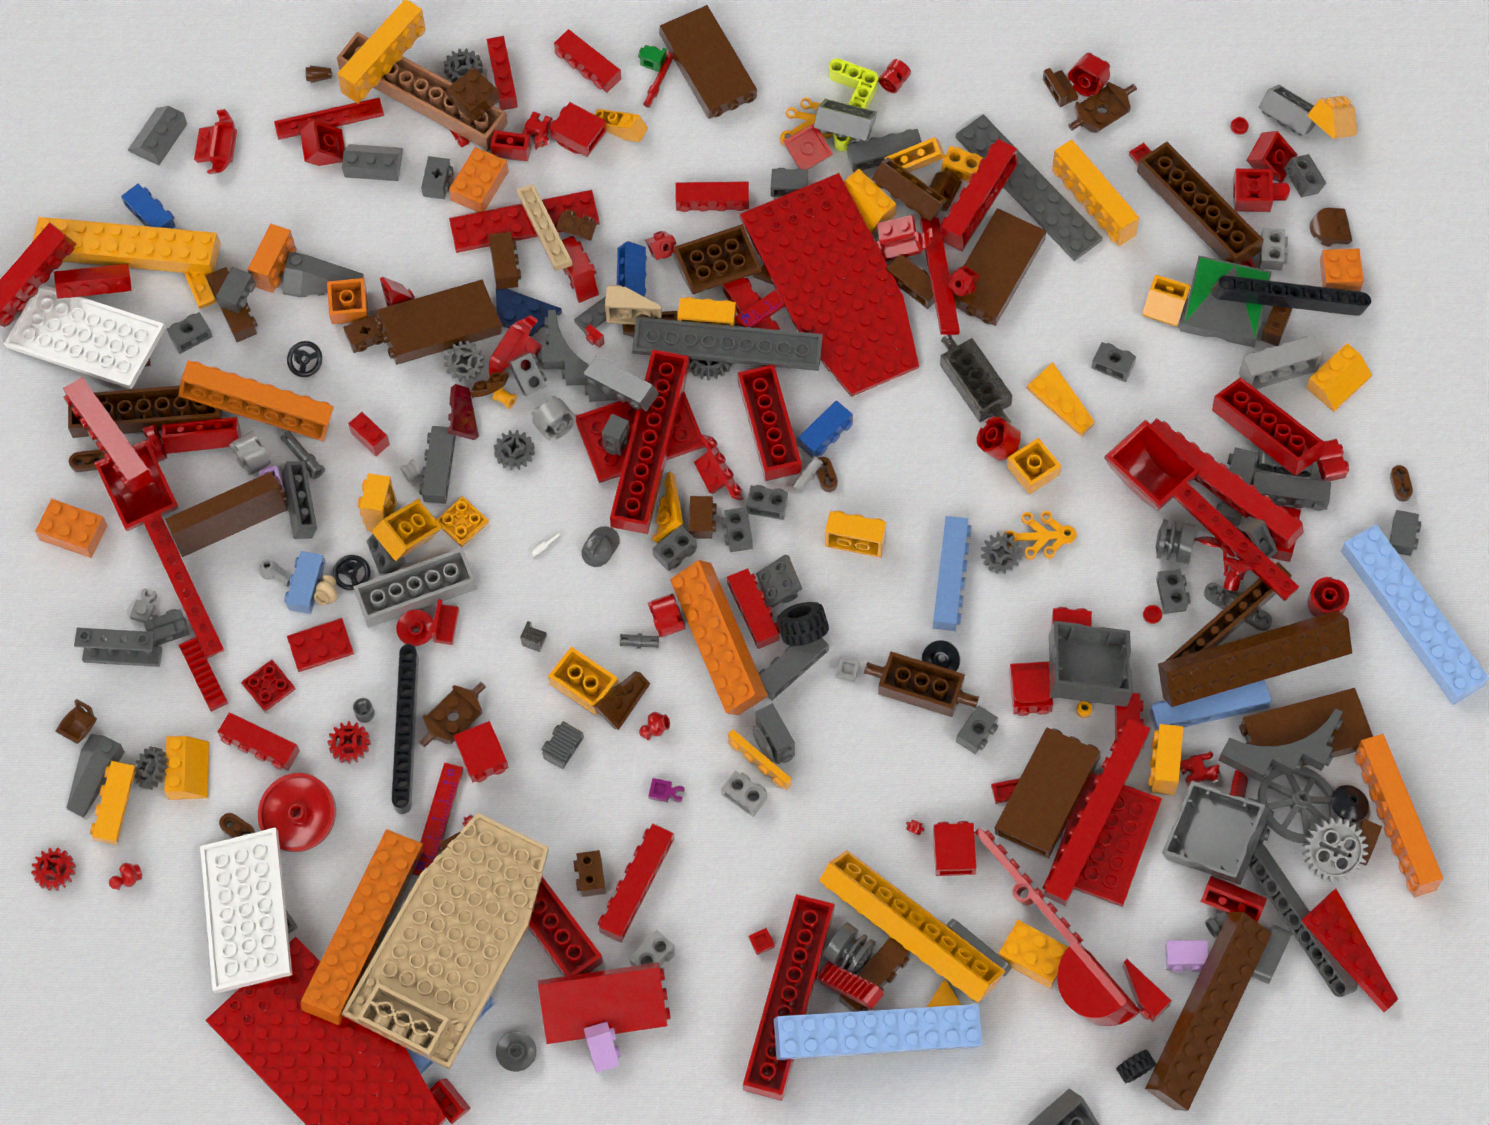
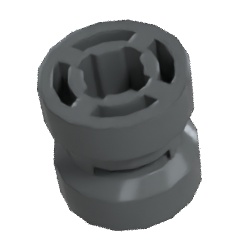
(362, 706)
(1215, 924)

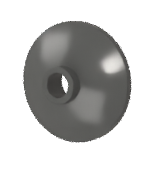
(516, 1041)

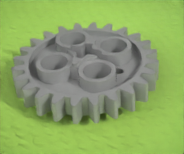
(1342, 832)

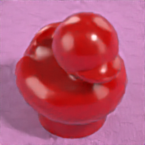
(656, 725)
(128, 876)

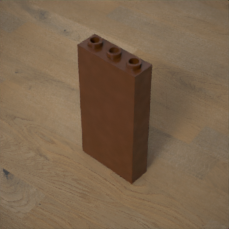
(708, 62)
(1001, 261)
(438, 321)
(227, 513)
(1302, 719)
(1047, 792)

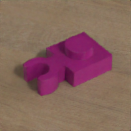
(662, 790)

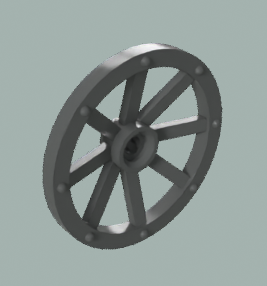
(1295, 802)

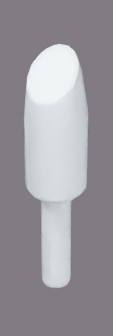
(544, 545)

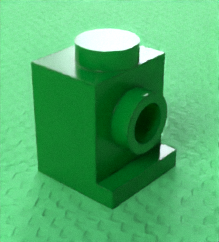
(652, 57)

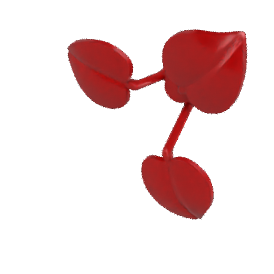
(1233, 576)

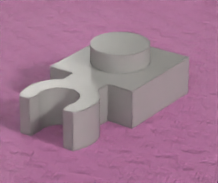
(143, 609)

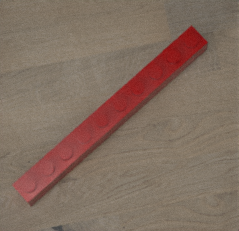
(1234, 490)
(1097, 811)

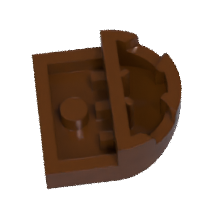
(1331, 226)

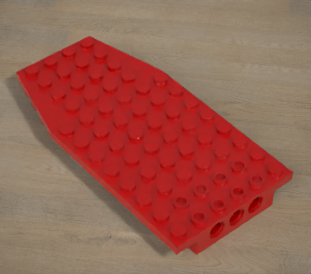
(835, 282)
(322, 1067)

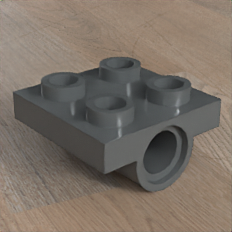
(779, 581)

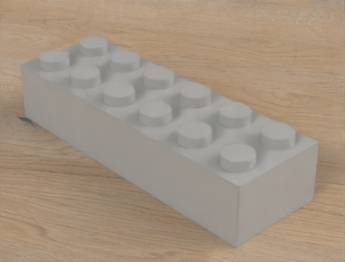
(415, 587)

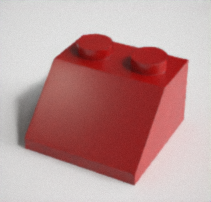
(322, 144)
(1272, 153)

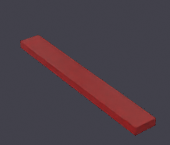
(940, 280)

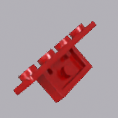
(715, 471)

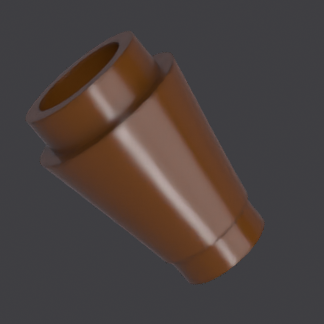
(317, 73)

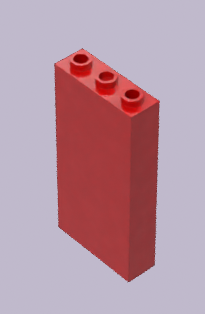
(622, 997)

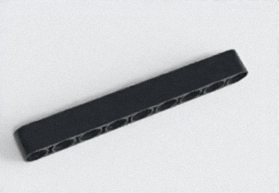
(1290, 295)
(405, 737)

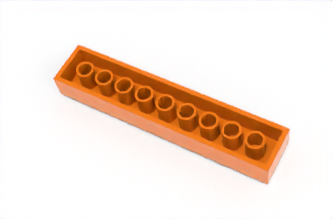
(362, 926)

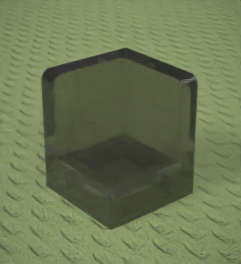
(532, 637)

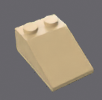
(625, 305)

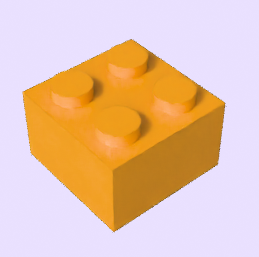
(1033, 466)

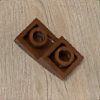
(494, 383)
(1372, 832)

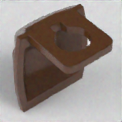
(77, 722)

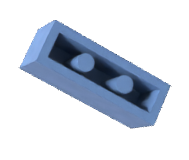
(303, 582)

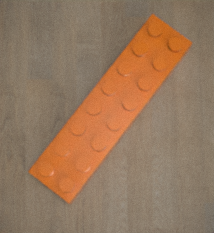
(255, 400)
(718, 638)
(1398, 816)

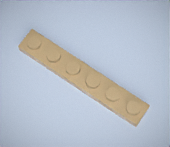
(544, 227)

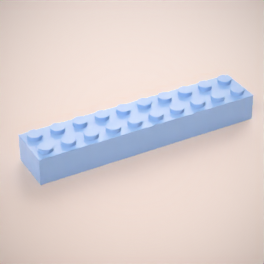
(1415, 614)
(877, 1032)

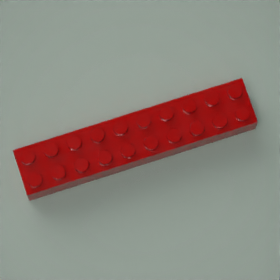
(649, 444)
(788, 992)

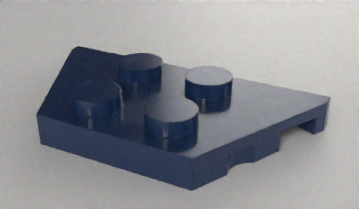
(516, 306)

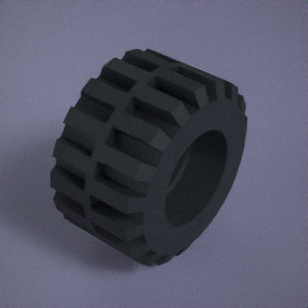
(802, 623)

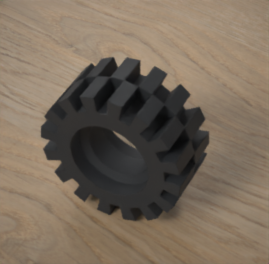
(1136, 1066)

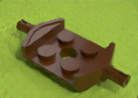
(1111, 98)
(458, 701)

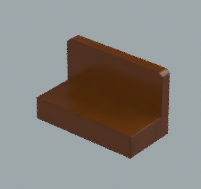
(1059, 87)
(947, 185)

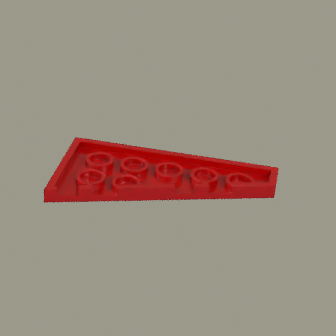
(1340, 935)

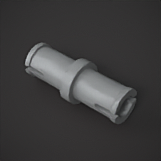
(807, 474)

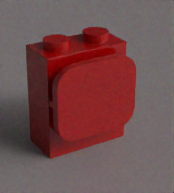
(577, 129)
(1030, 688)
(481, 752)
(954, 849)

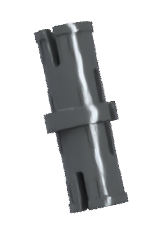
(639, 640)

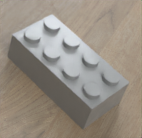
(1281, 362)

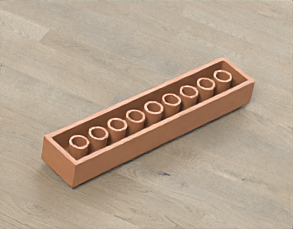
(428, 96)

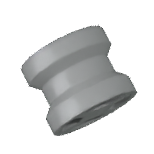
(411, 470)

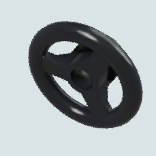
(298, 354)
(350, 565)

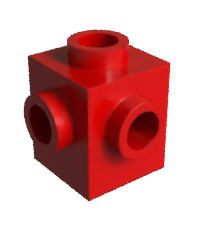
(661, 245)
(963, 281)

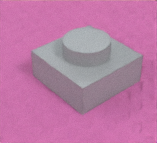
(847, 669)

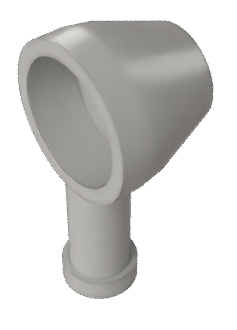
(272, 572)

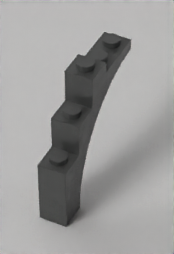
(558, 355)
(1260, 760)

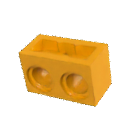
(960, 167)

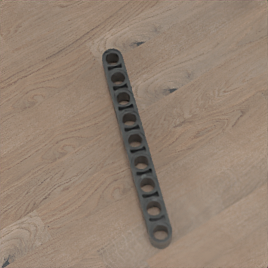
(1280, 892)

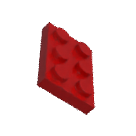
(320, 645)

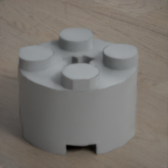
(553, 418)
(250, 453)

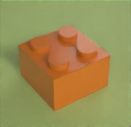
(1341, 269)
(347, 300)

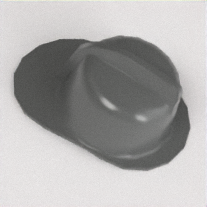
(600, 546)

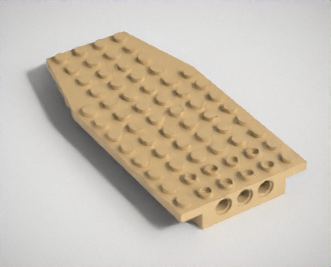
(451, 941)

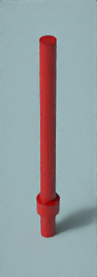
(654, 89)

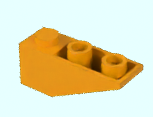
(623, 125)

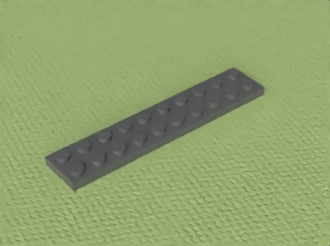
(1035, 193)
(728, 343)

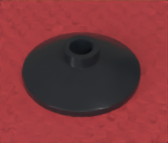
(941, 647)
(1345, 808)

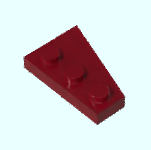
(462, 413)

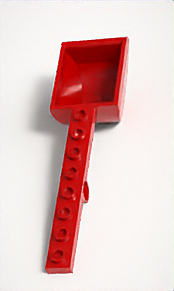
(1161, 472)
(147, 508)
(1080, 977)

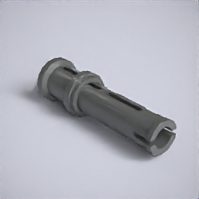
(310, 460)

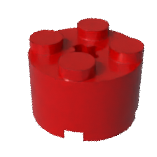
(1089, 75)
(999, 438)
(1328, 596)
(666, 615)

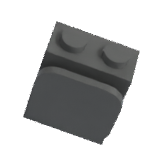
(773, 735)

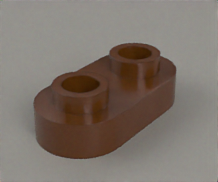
(87, 459)
(238, 828)

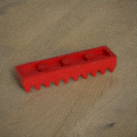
(203, 674)
(849, 985)

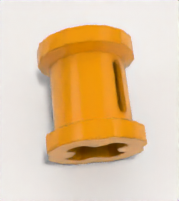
(505, 398)

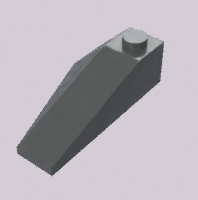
(309, 275)
(90, 772)

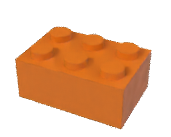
(478, 180)
(271, 258)
(71, 528)

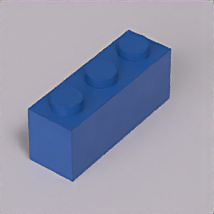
(146, 209)
(632, 267)
(825, 429)

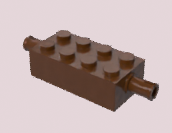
(921, 684)

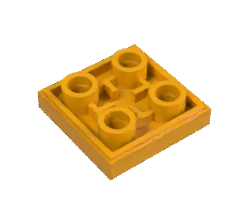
(462, 521)

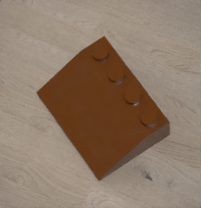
(716, 259)

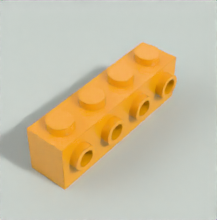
(113, 803)

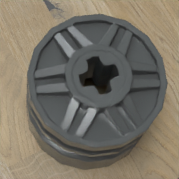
(1175, 541)
(846, 947)

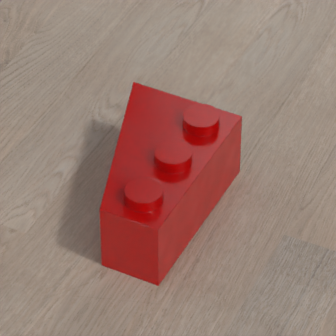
(581, 272)

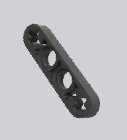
(1228, 594)
(978, 944)

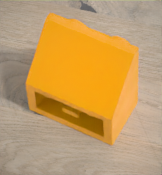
(1166, 300)

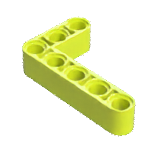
(861, 87)

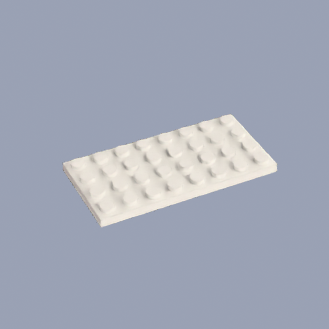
(85, 336)
(245, 910)

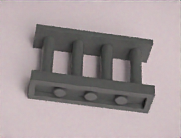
(118, 647)

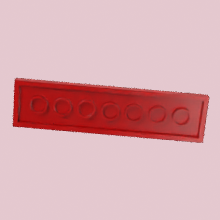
(473, 229)

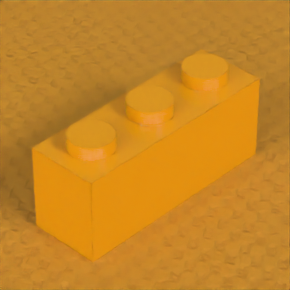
(919, 155)

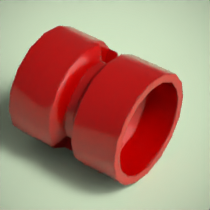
(894, 76)

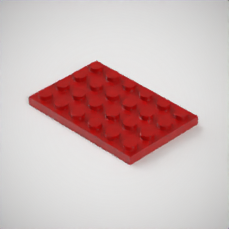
(607, 466)
(1119, 846)

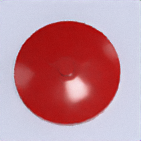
(300, 811)

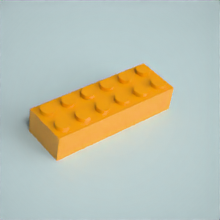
(381, 51)
(1095, 193)

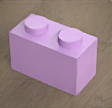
(1186, 955)
(601, 1046)

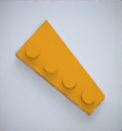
(1059, 397)

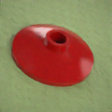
(412, 620)

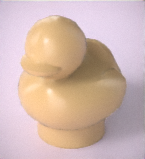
(325, 591)

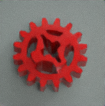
(350, 734)
(44, 874)

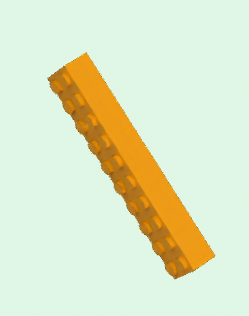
(138, 246)
(911, 926)

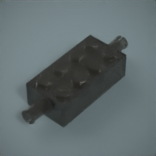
(975, 379)

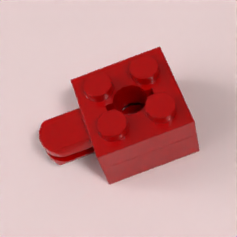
(1260, 183)

